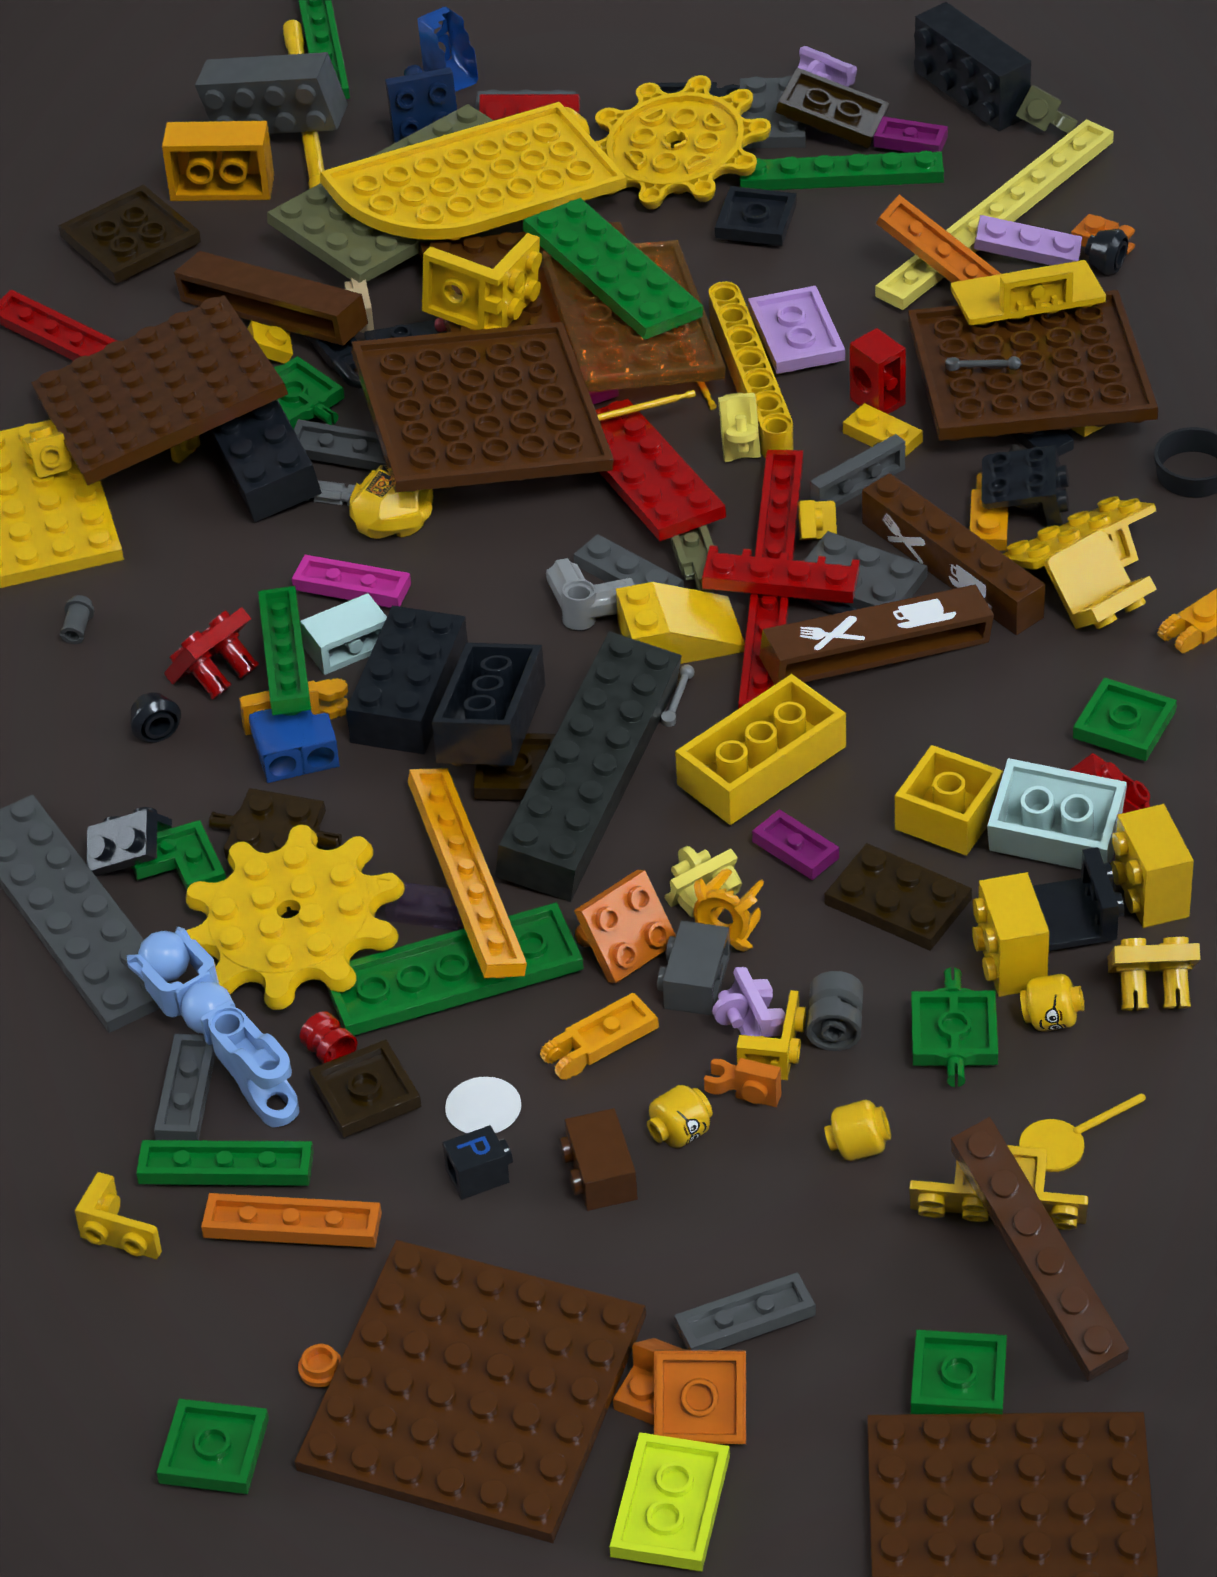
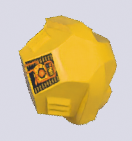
(383, 512)

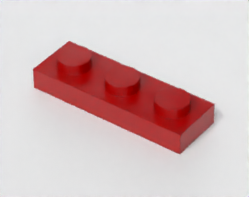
(504, 105)

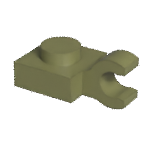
(1042, 109)

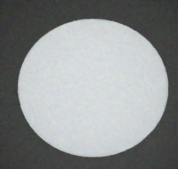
(483, 1103)

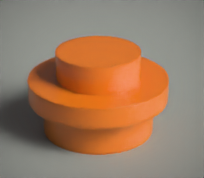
(318, 1365)

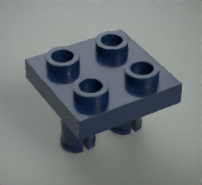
(419, 99)

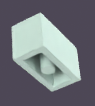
(343, 633)

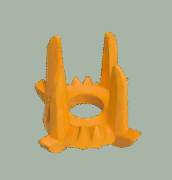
(712, 902)

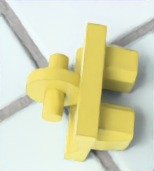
(739, 426)
(695, 866)

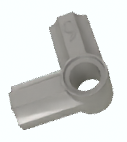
(579, 598)

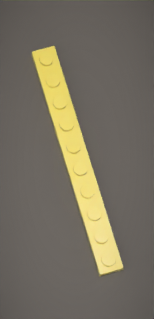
(1006, 203)

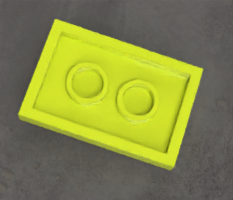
(670, 1502)

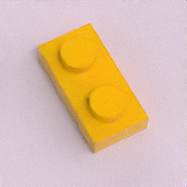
(875, 426)

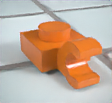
(1092, 224)
(751, 1079)

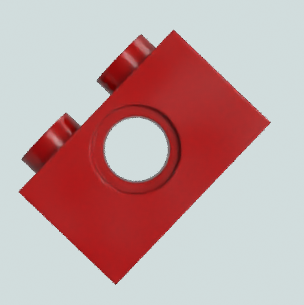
(878, 371)

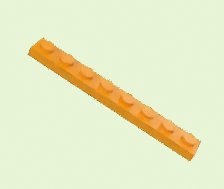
(467, 874)

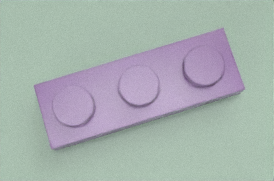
(1026, 241)

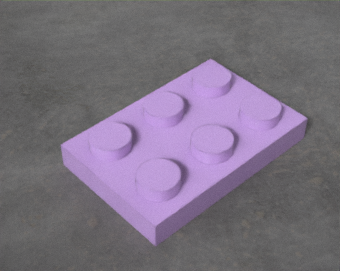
(796, 329)

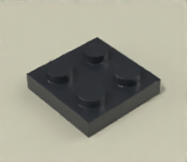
(755, 215)

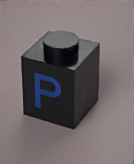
(477, 1161)

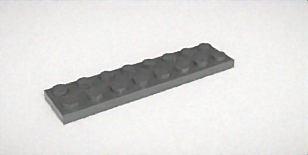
(71, 914)

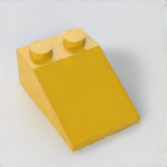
(679, 620)

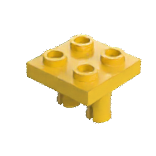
(1171, 957)

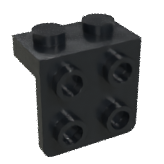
(1026, 478)
(1082, 908)

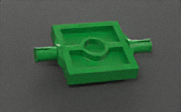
(308, 392)
(954, 1027)

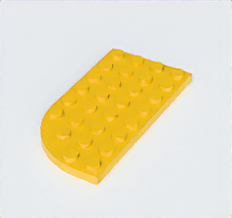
(476, 177)

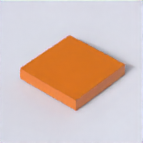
(700, 1395)

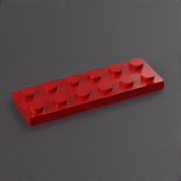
(655, 477)

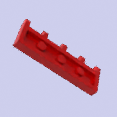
(780, 576)

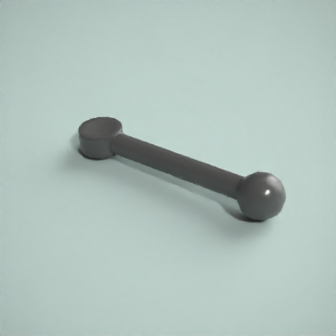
(954, 363)

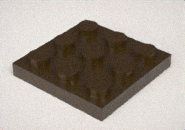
(129, 234)

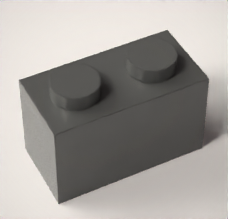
(694, 967)

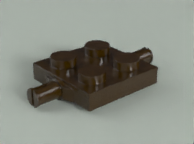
(268, 818)

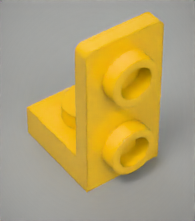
(774, 1050)
(101, 1225)

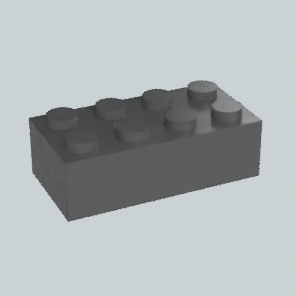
(284, 90)

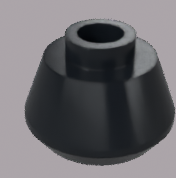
(1107, 250)
(154, 717)

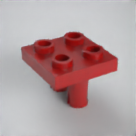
(200, 647)

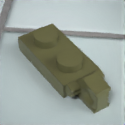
(691, 554)

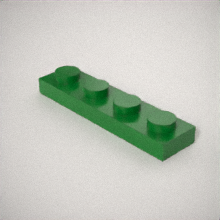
(225, 1162)

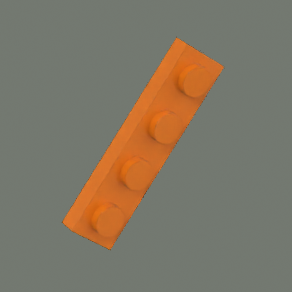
(932, 242)
(291, 1220)

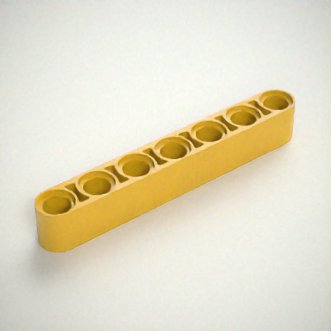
(750, 365)

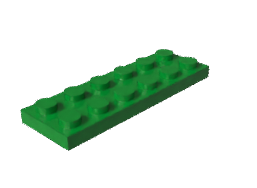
(613, 268)
(447, 974)

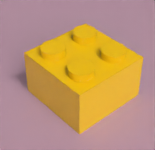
(947, 800)
(1152, 866)
(1010, 932)

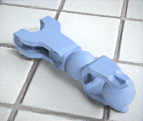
(207, 1008)

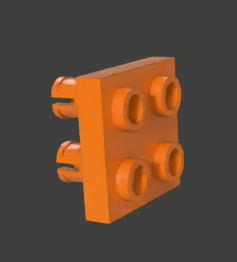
(624, 926)

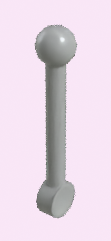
(668, 717)

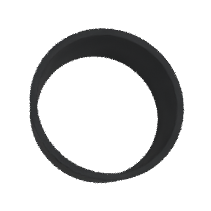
(1186, 440)

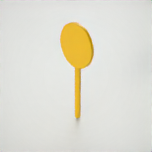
(1064, 1140)

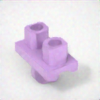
(827, 66)
(747, 1005)

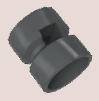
(835, 1011)

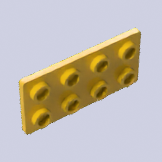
(1028, 292)
(1111, 516)
(936, 1198)

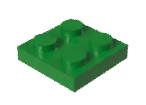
(1124, 719)
(958, 1373)
(213, 1446)

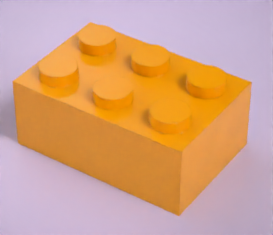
(218, 160)

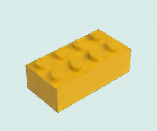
(760, 749)

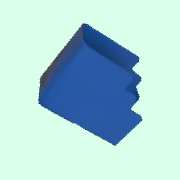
(462, 53)
(293, 743)

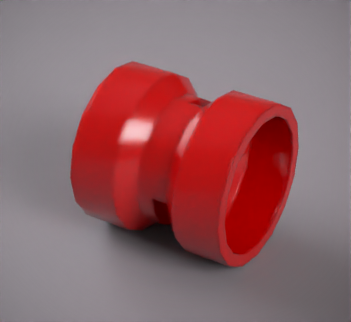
(323, 1035)

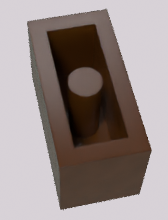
(599, 1159)

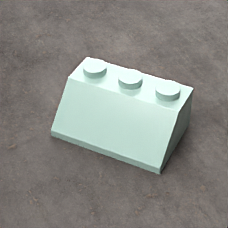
(1054, 813)

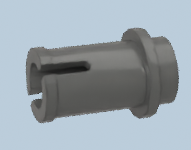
(78, 612)

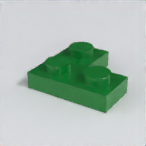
(188, 852)

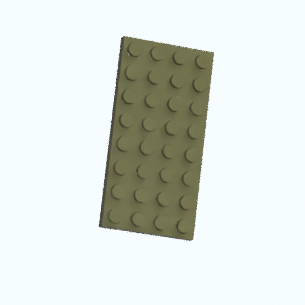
(346, 243)

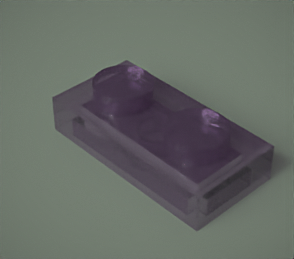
(425, 907)

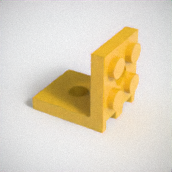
(489, 295)

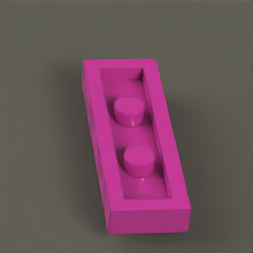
(351, 580)

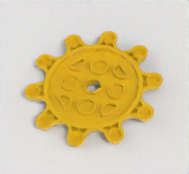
(709, 134)
(332, 922)

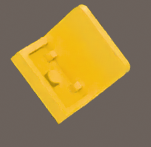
(1094, 581)

